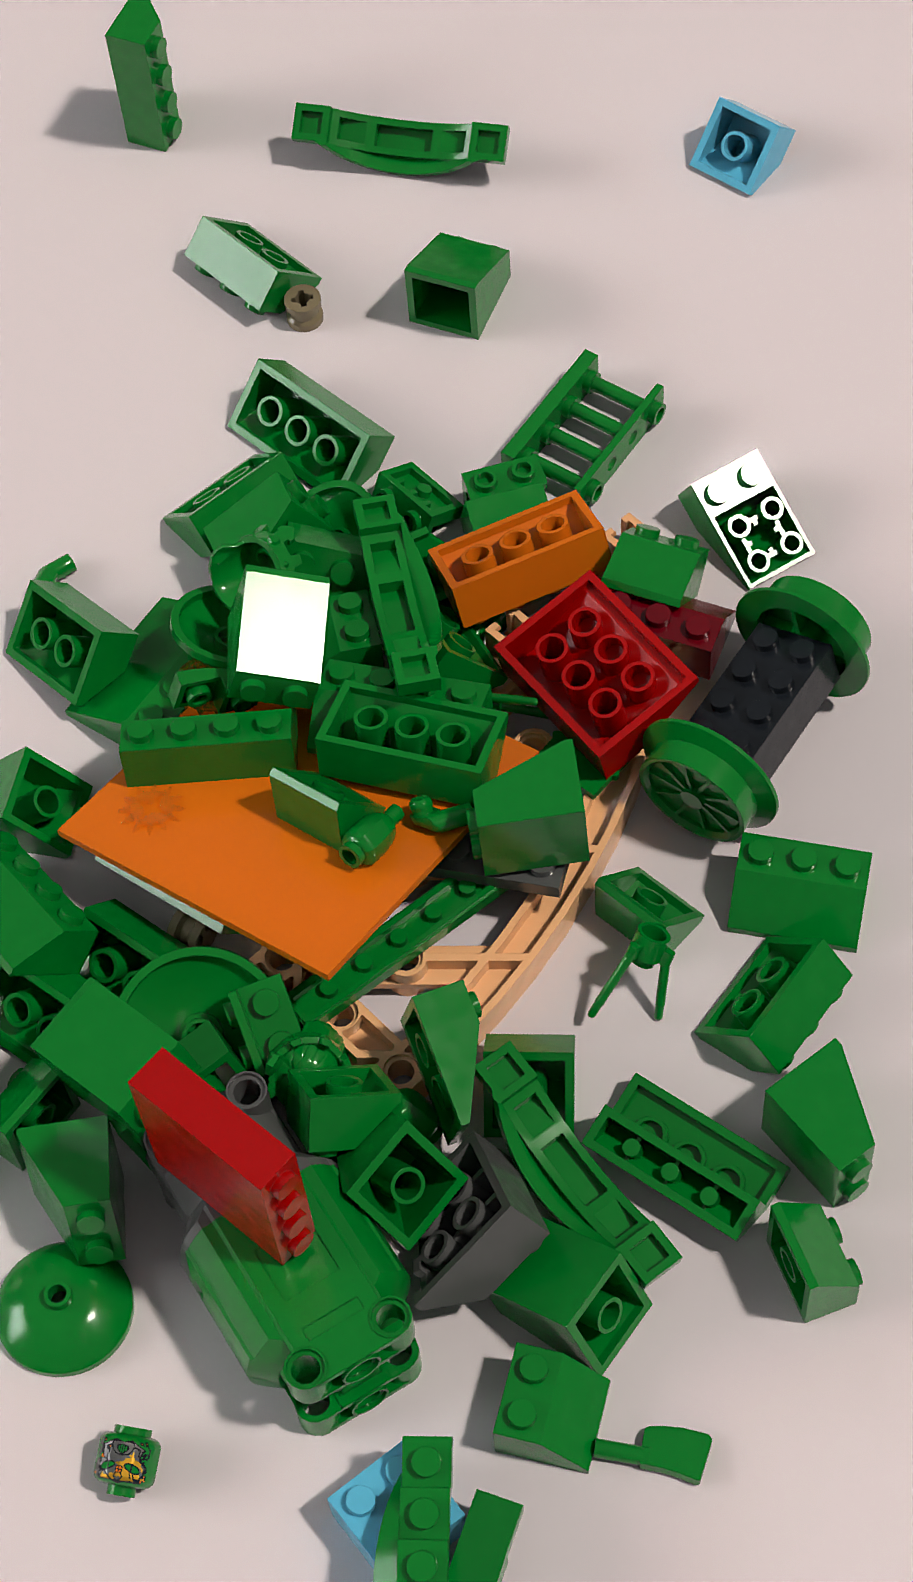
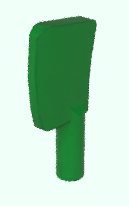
(663, 1450)

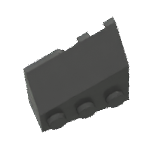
(480, 1232)

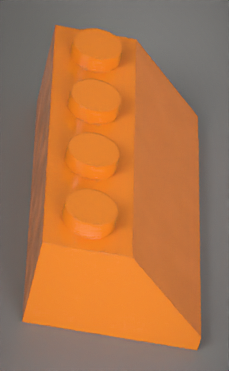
(520, 558)

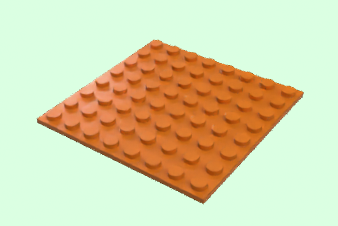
(261, 872)

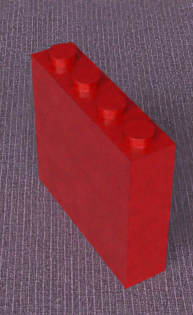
(223, 1156)

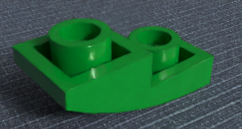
(203, 685)

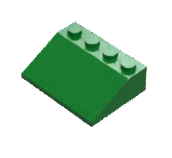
(144, 685)

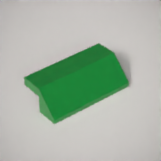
(687, 1157)

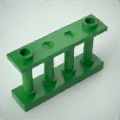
(564, 404)

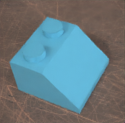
(741, 146)

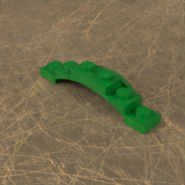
(397, 144)
(400, 595)
(564, 1172)
(417, 1516)

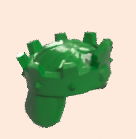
(256, 549)
(311, 1048)

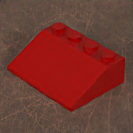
(595, 671)

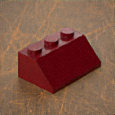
(691, 632)

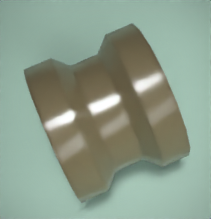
(303, 308)
(190, 931)

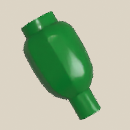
(370, 837)
(419, 1113)

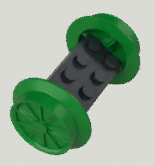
(719, 764)

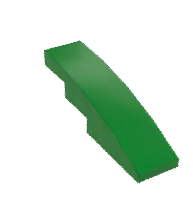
(485, 1539)

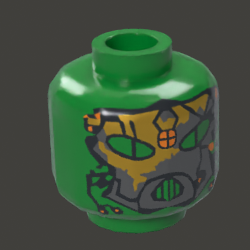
(127, 1460)

